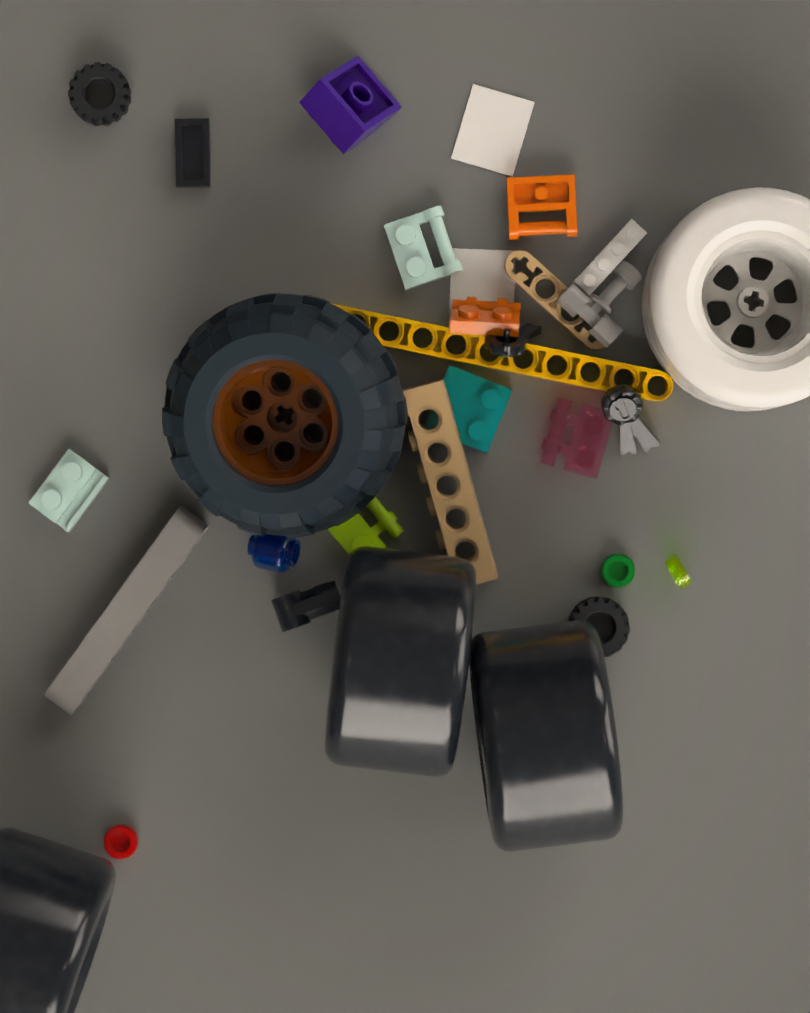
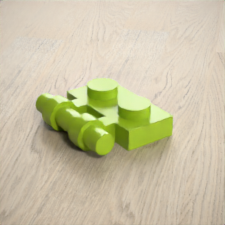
(358, 533)

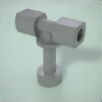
(596, 308)

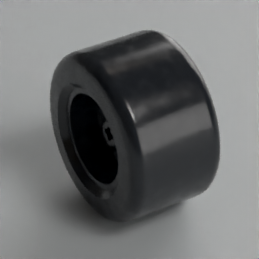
(400, 661)
(546, 735)
(49, 921)

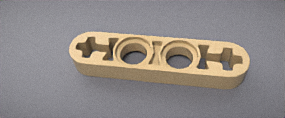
(549, 304)

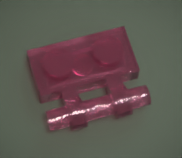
(587, 442)

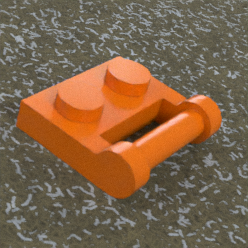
(541, 195)

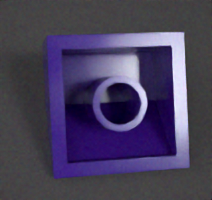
(350, 104)

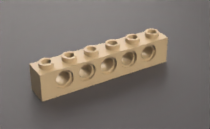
(436, 398)

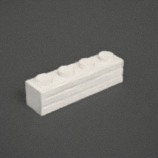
(609, 257)

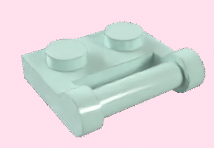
(412, 252)

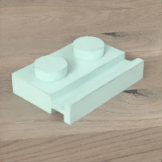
(69, 490)

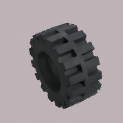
(87, 76)
(616, 614)

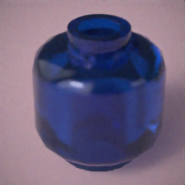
(274, 552)

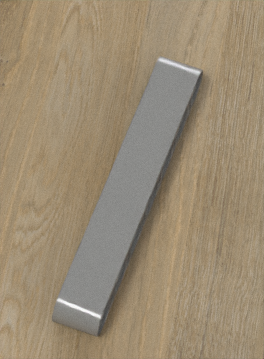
(126, 610)

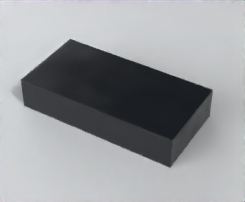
(193, 153)

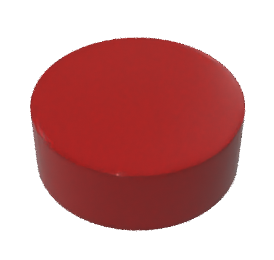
(121, 841)

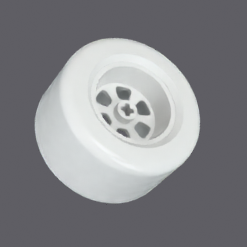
(680, 285)

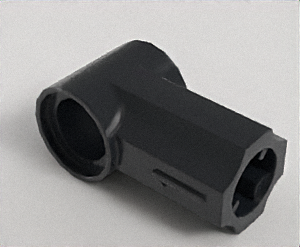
(300, 607)

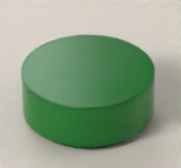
(617, 570)

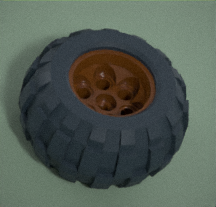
(251, 480)

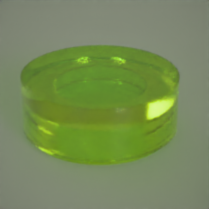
(678, 571)

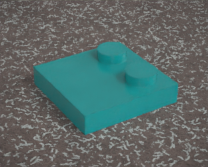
(475, 405)

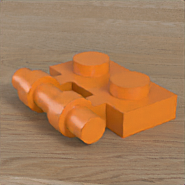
(485, 317)

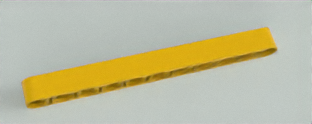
(540, 356)

